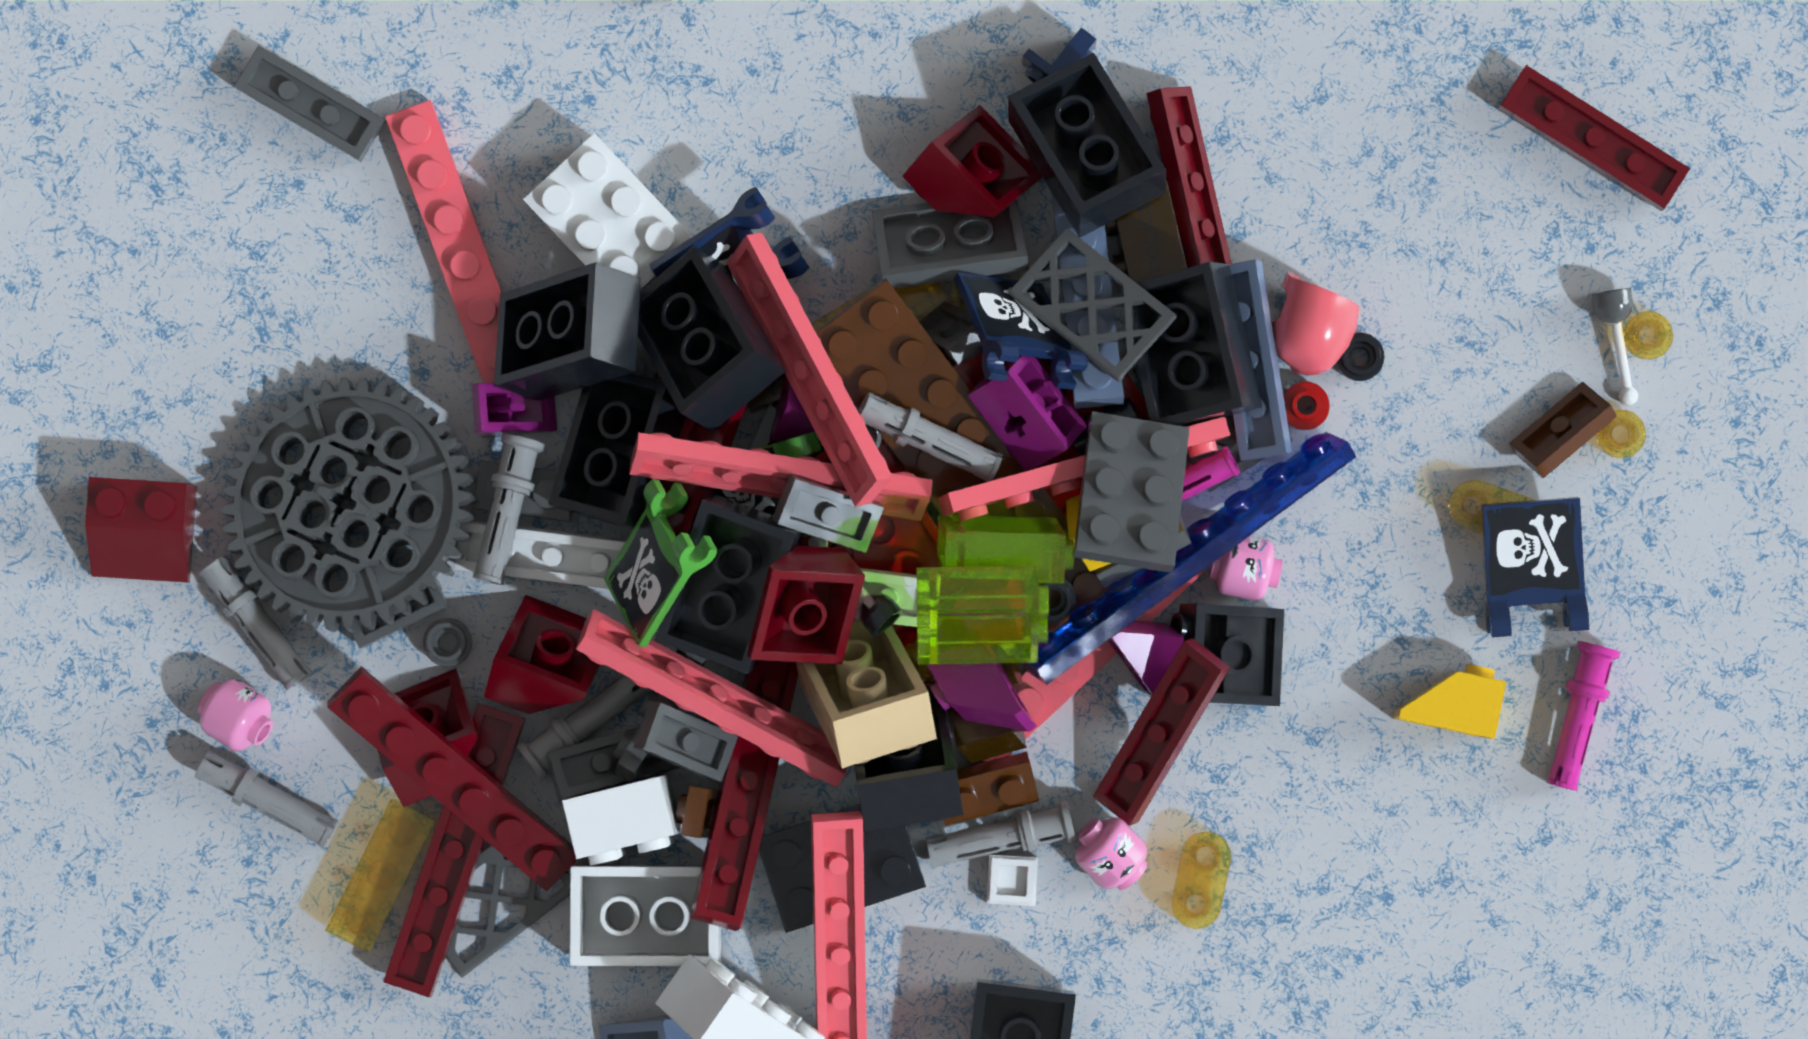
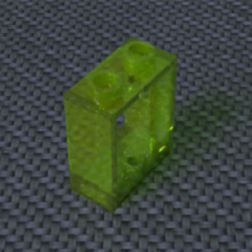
(1006, 542)
(980, 637)

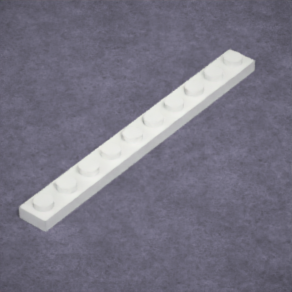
(587, 559)

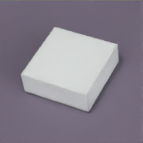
(1012, 880)

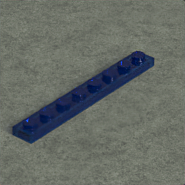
(1210, 539)

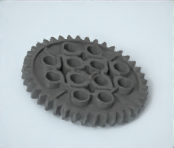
(373, 584)

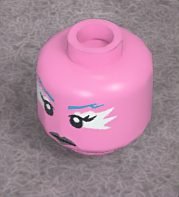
(1247, 569)
(235, 715)
(1111, 853)

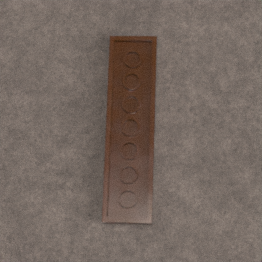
(887, 351)

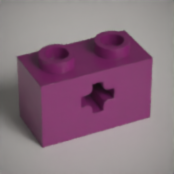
(1028, 413)

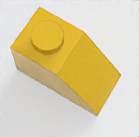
(1458, 703)

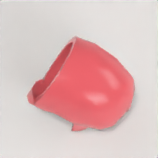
(1313, 326)

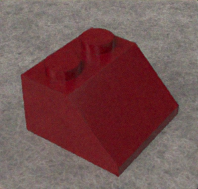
(140, 529)
(807, 607)

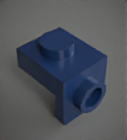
(1078, 48)

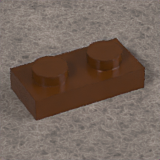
(1563, 429)
(995, 786)
(696, 811)

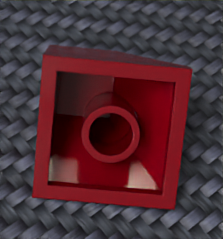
(973, 168)
(540, 661)
(444, 707)

